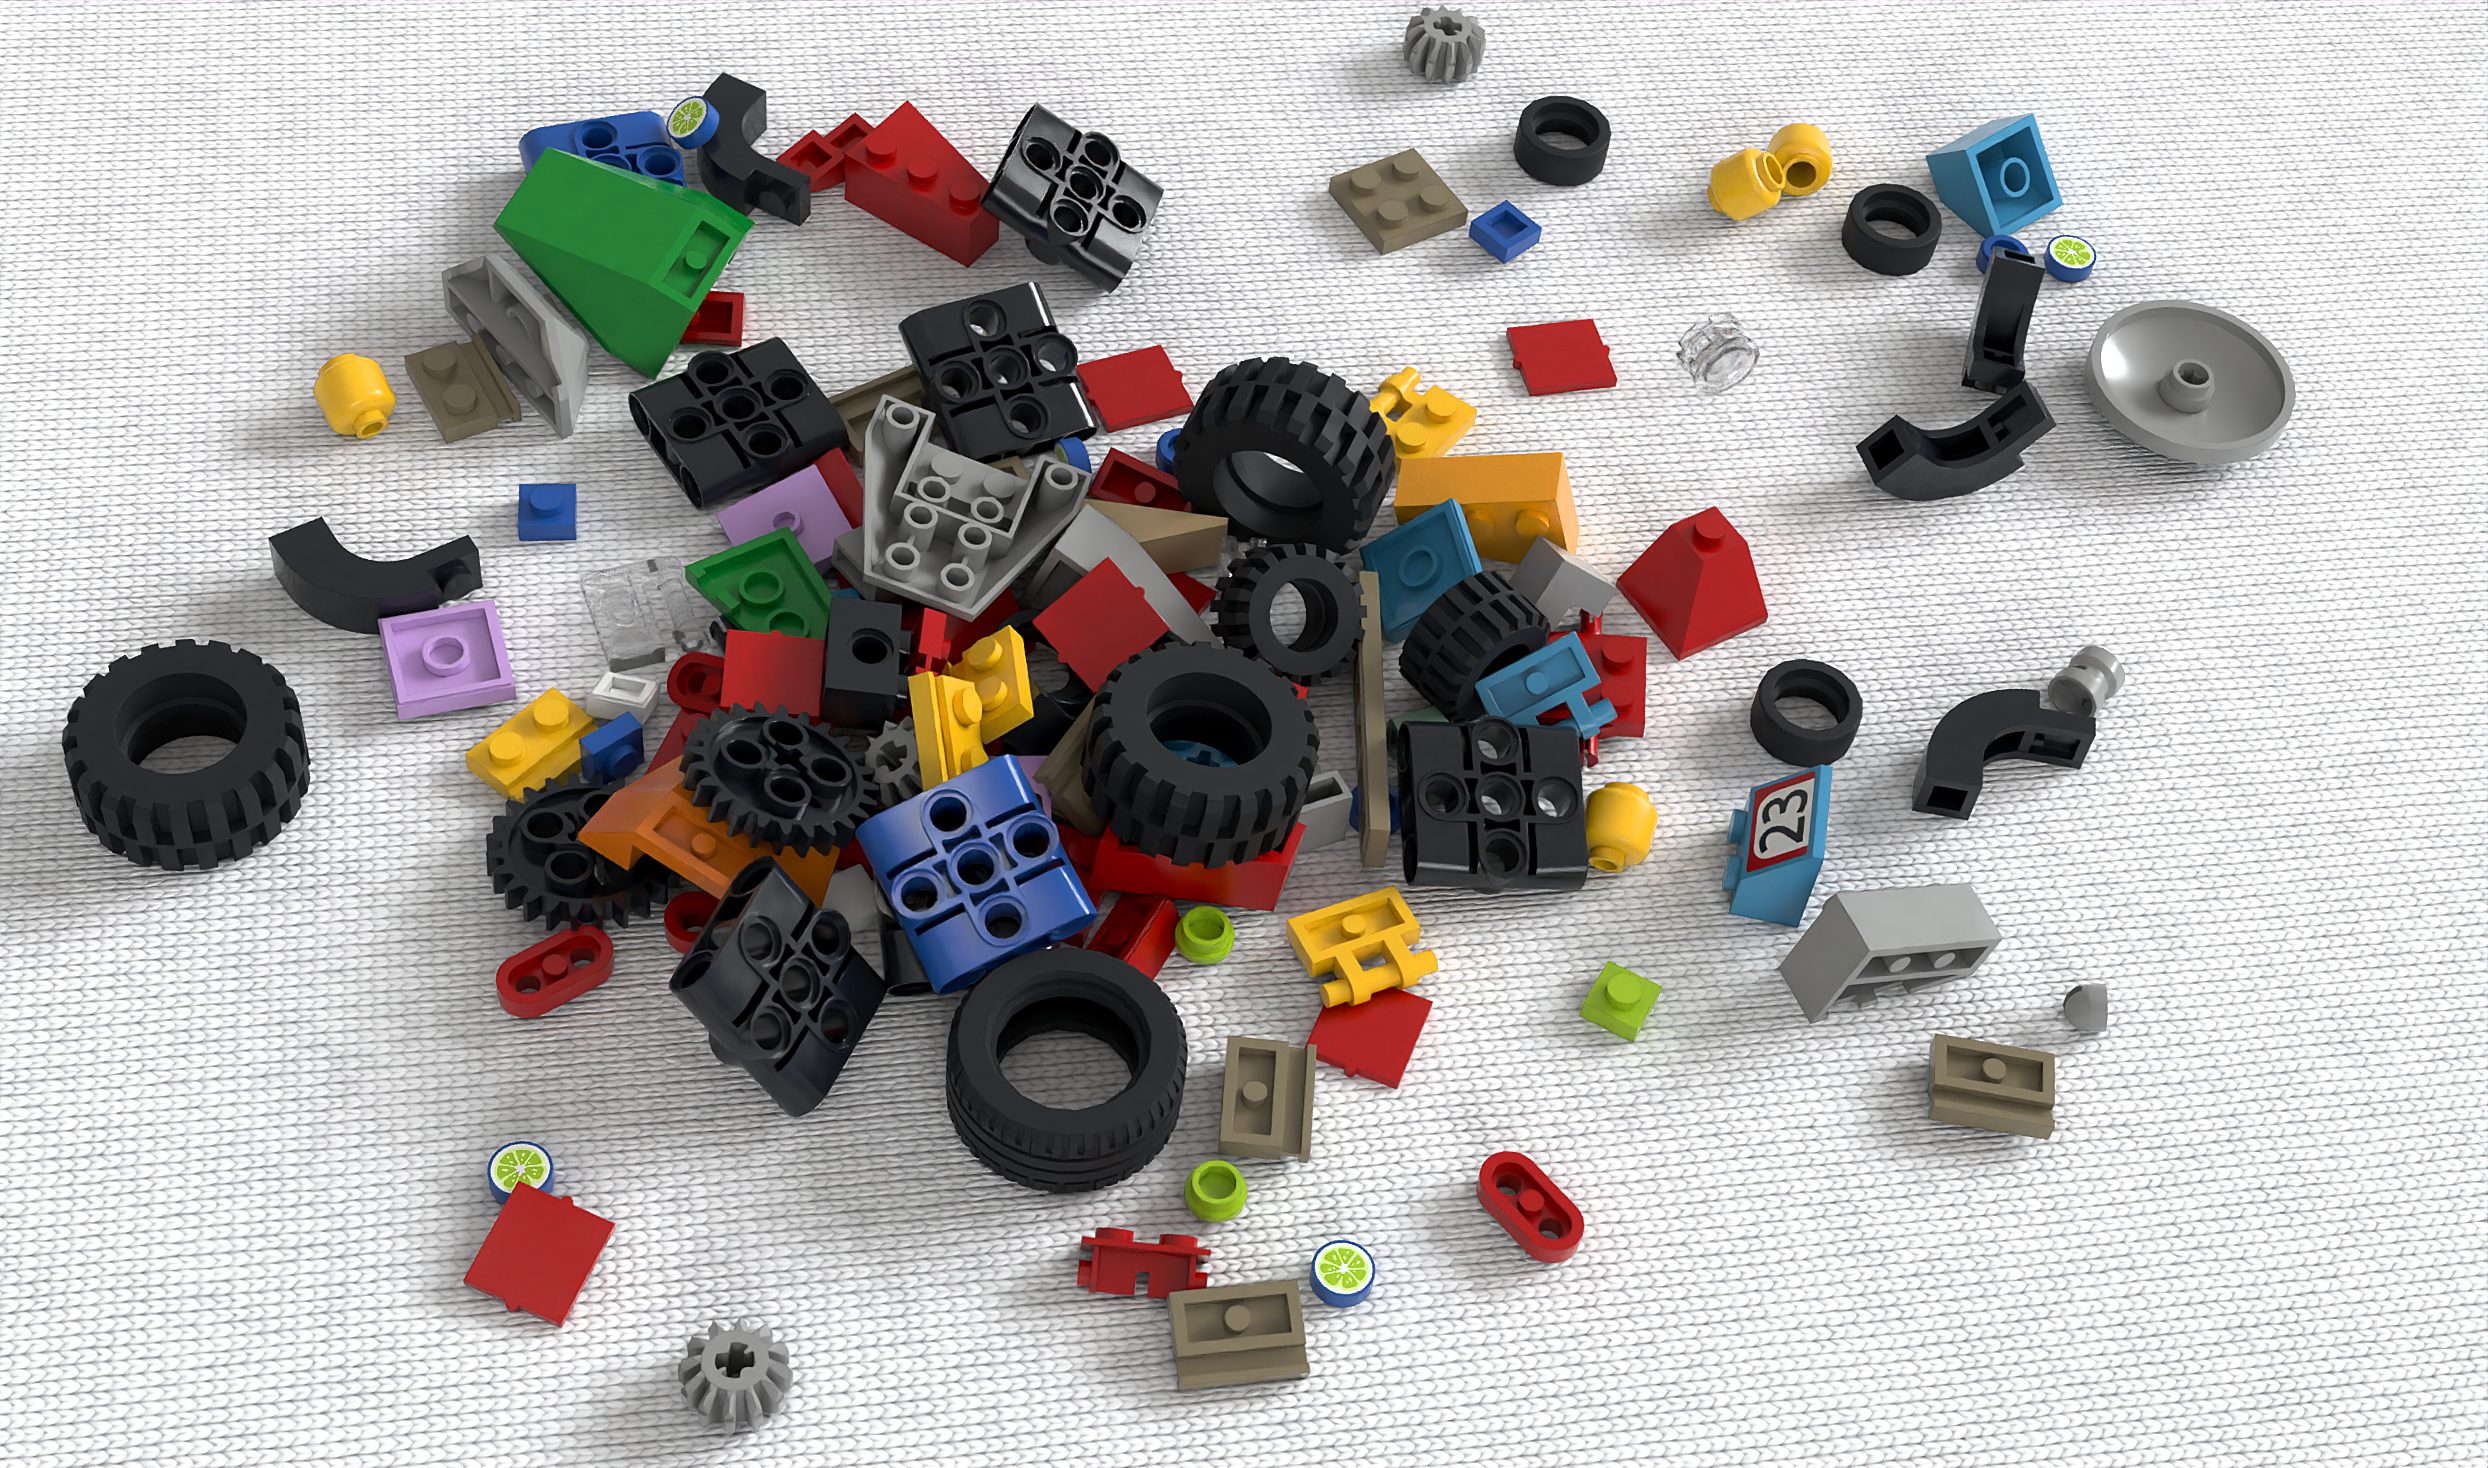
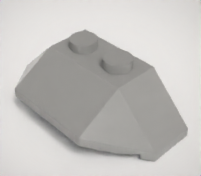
(523, 335)

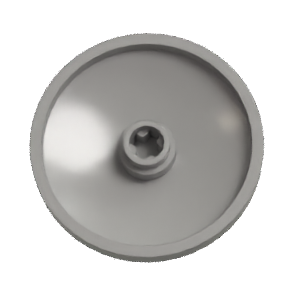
(2190, 382)

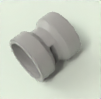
(2087, 682)

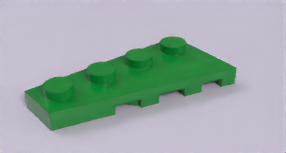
(765, 586)

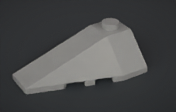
(1087, 544)

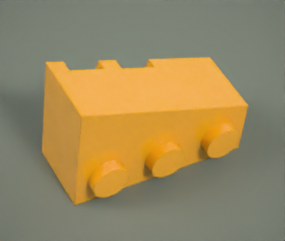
(1501, 496)

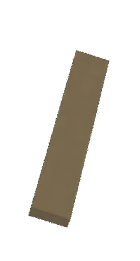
(1371, 729)

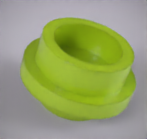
(1204, 935)
(1215, 1191)

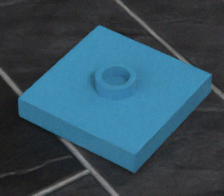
(1420, 564)

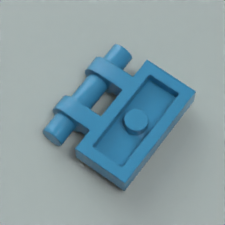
(1543, 681)

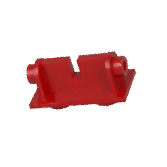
(1118, 1258)

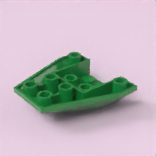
(621, 250)

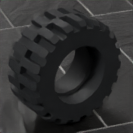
(1303, 420)
(177, 696)
(1190, 807)

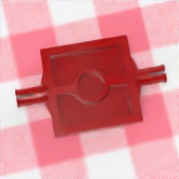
(1622, 673)

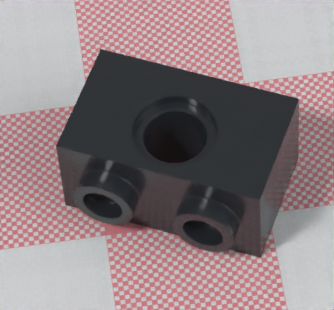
(863, 664)

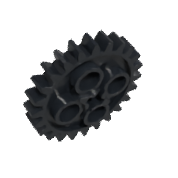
(778, 779)
(552, 873)

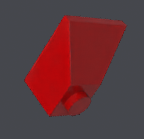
(1696, 584)

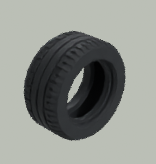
(1059, 1146)

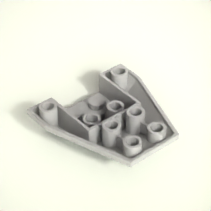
(949, 524)

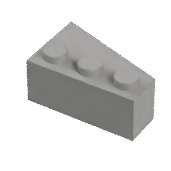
(1887, 941)

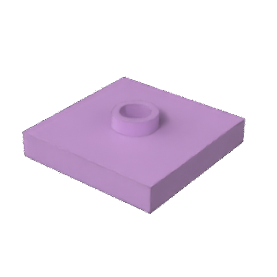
(796, 502)
(446, 659)

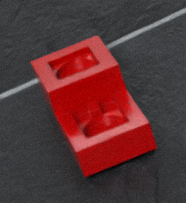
(825, 156)

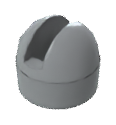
(2087, 1007)

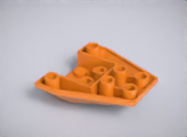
(659, 820)

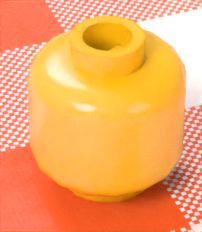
(1803, 156)
(1746, 184)
(354, 395)
(1619, 826)

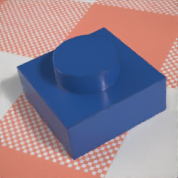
(1505, 231)
(547, 512)
(613, 749)

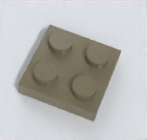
(1398, 201)

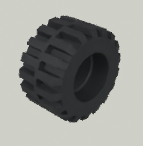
(1328, 601)
(1467, 636)

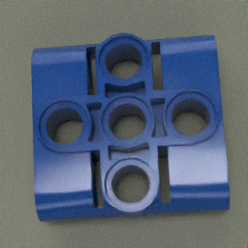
(625, 141)
(916, 856)

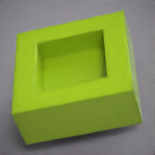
(1620, 1001)

